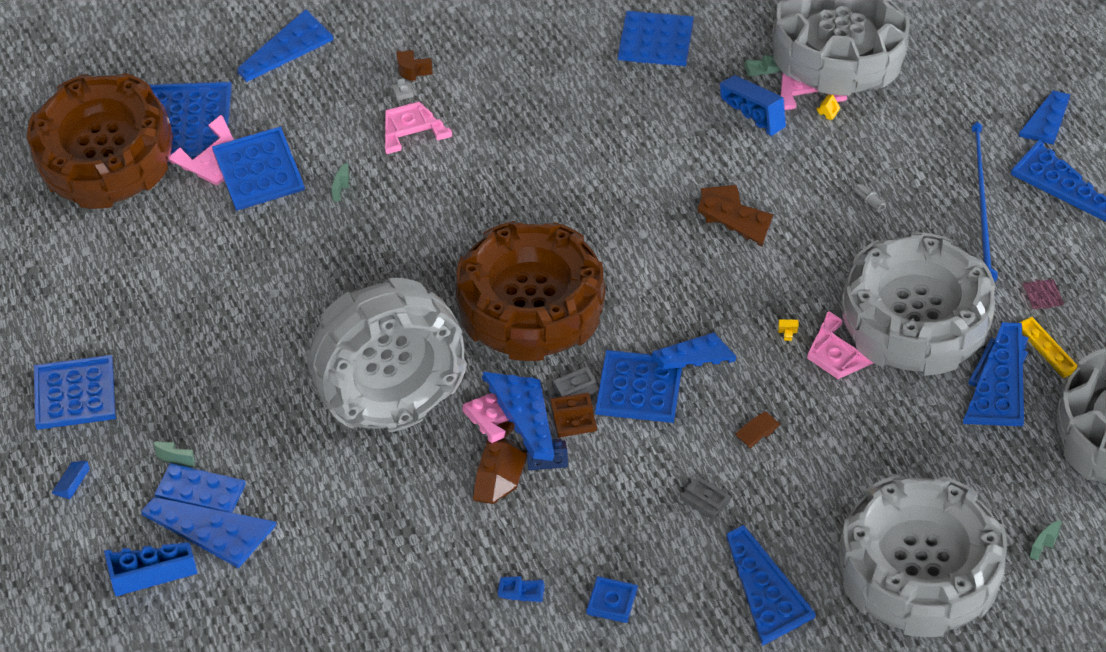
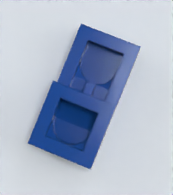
(516, 589)

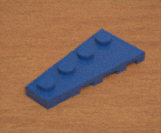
(1047, 119)
(695, 352)

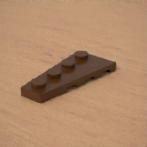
(747, 221)

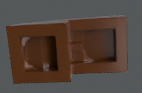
(757, 428)

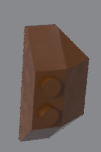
(498, 471)

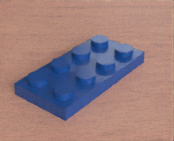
(200, 488)

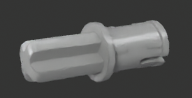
(870, 198)

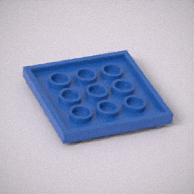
(656, 38)
(258, 168)
(637, 388)
(74, 392)

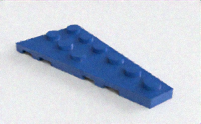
(293, 41)
(1059, 179)
(1000, 388)
(525, 407)
(219, 532)
(770, 595)

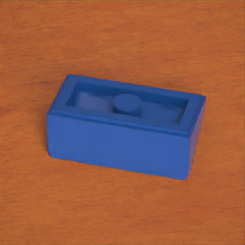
(71, 479)

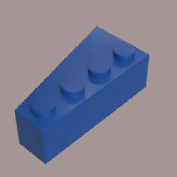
(755, 103)
(149, 567)

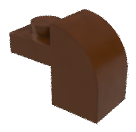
(410, 68)

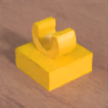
(828, 107)
(788, 327)

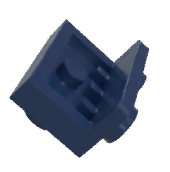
(559, 461)

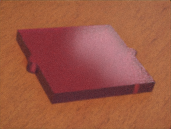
(1043, 294)

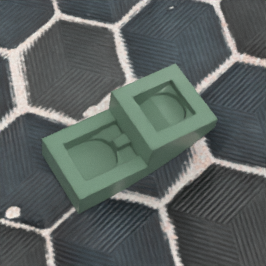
(761, 67)
(340, 181)
(168, 453)
(1047, 538)

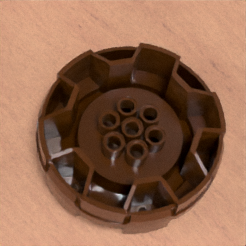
(101, 139)
(530, 290)

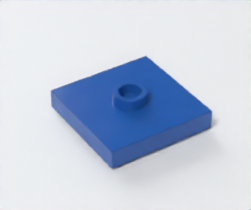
(612, 599)

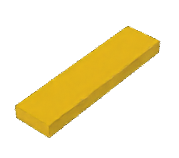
(1048, 347)

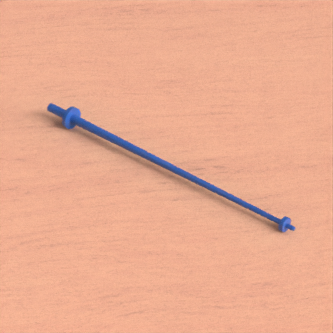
(977, 127)

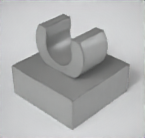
(402, 89)

